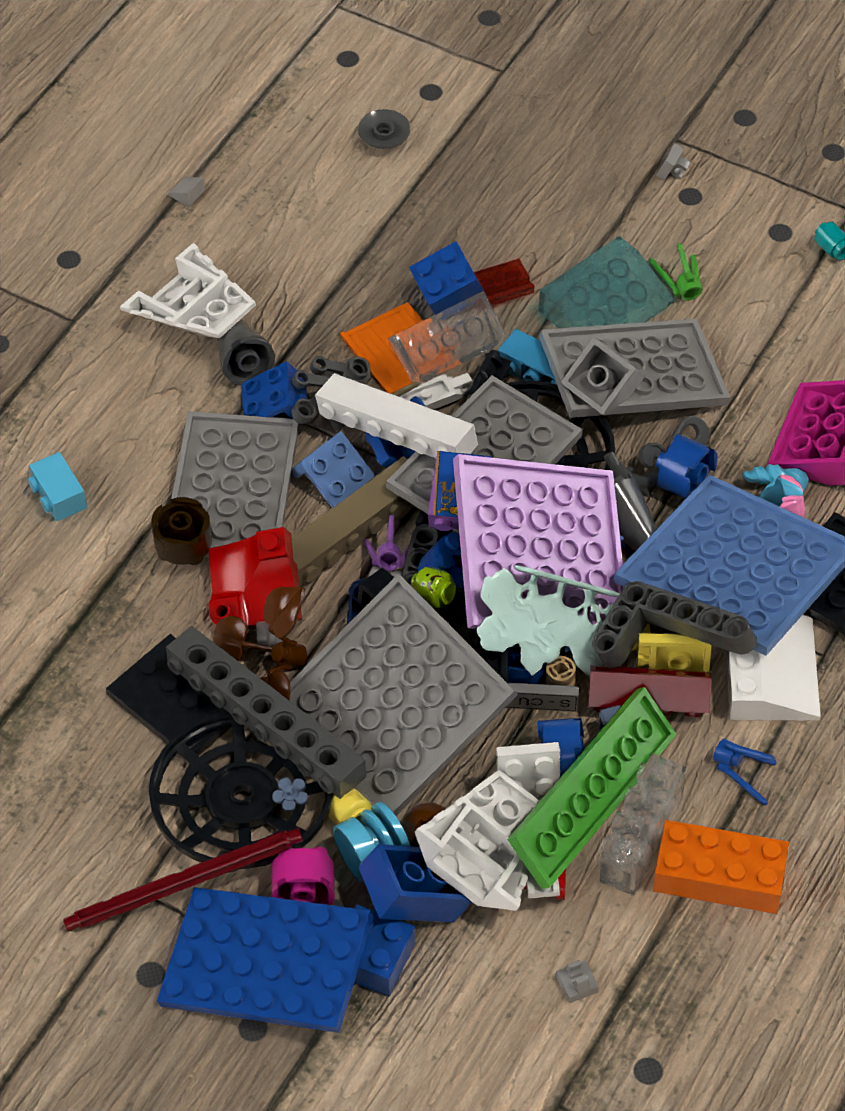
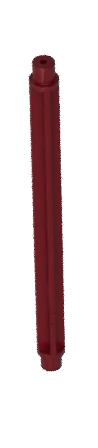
(179, 881)

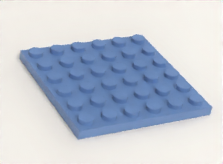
(740, 558)

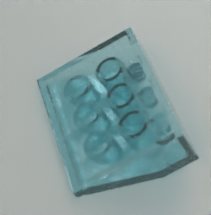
(605, 290)

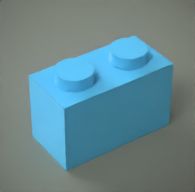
(57, 487)

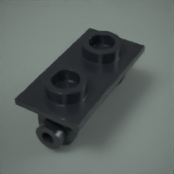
(492, 365)

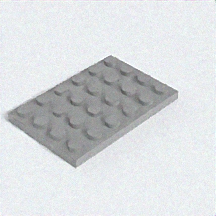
(669, 352)
(505, 427)
(237, 471)

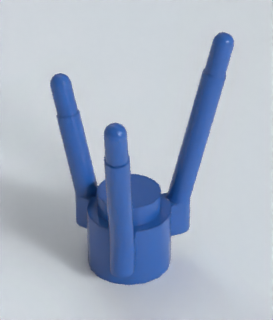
(731, 754)

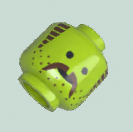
(434, 586)

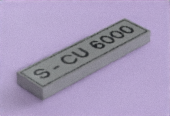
(545, 697)

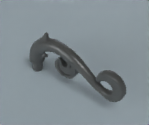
(653, 450)

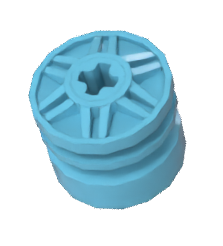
(358, 840)

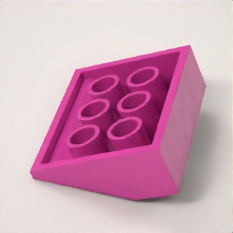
(814, 433)

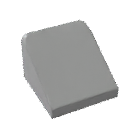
(188, 190)

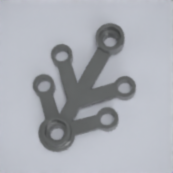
(348, 369)

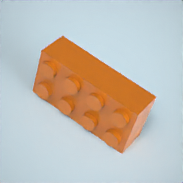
(721, 866)

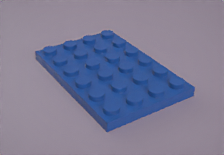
(266, 959)

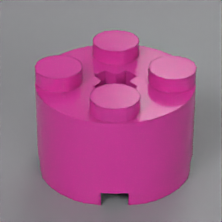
(303, 876)

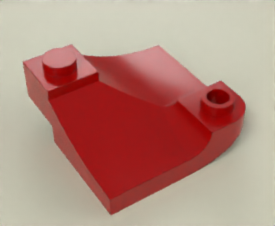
(248, 572)

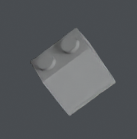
(602, 377)

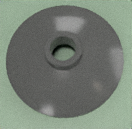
(384, 129)

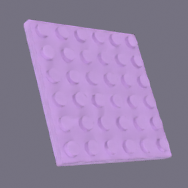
(540, 520)

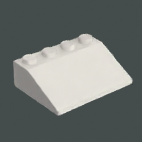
(776, 684)

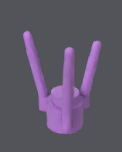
(388, 554)

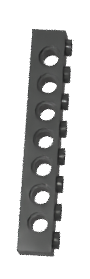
(206, 663)

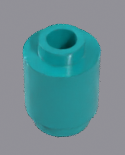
(831, 239)

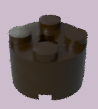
(181, 531)

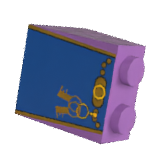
(443, 502)

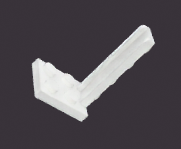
(536, 770)

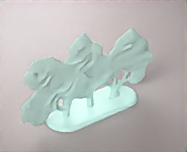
(539, 622)

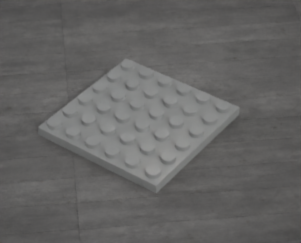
(400, 693)

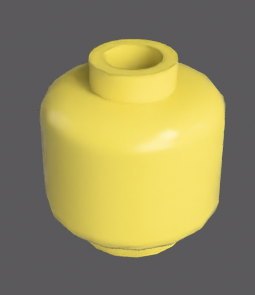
(348, 806)

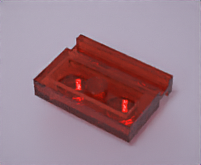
(505, 281)

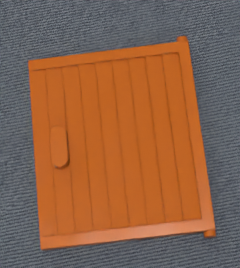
(371, 343)

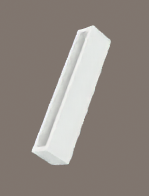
(394, 418)

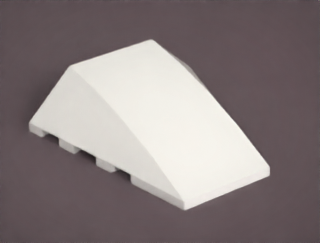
(196, 299)
(471, 845)

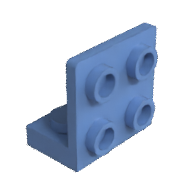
(335, 469)

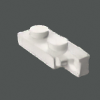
(441, 390)

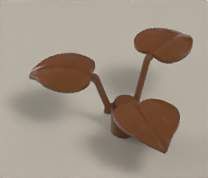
(281, 613)

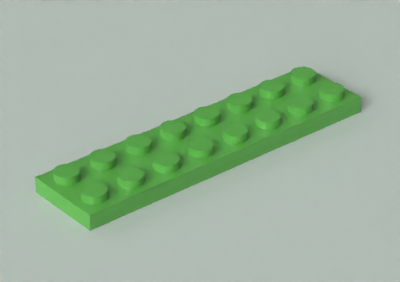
(591, 788)

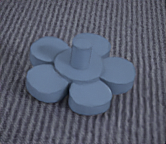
(290, 793)

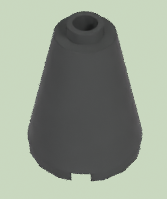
(244, 353)
(633, 513)

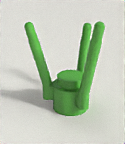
(688, 284)

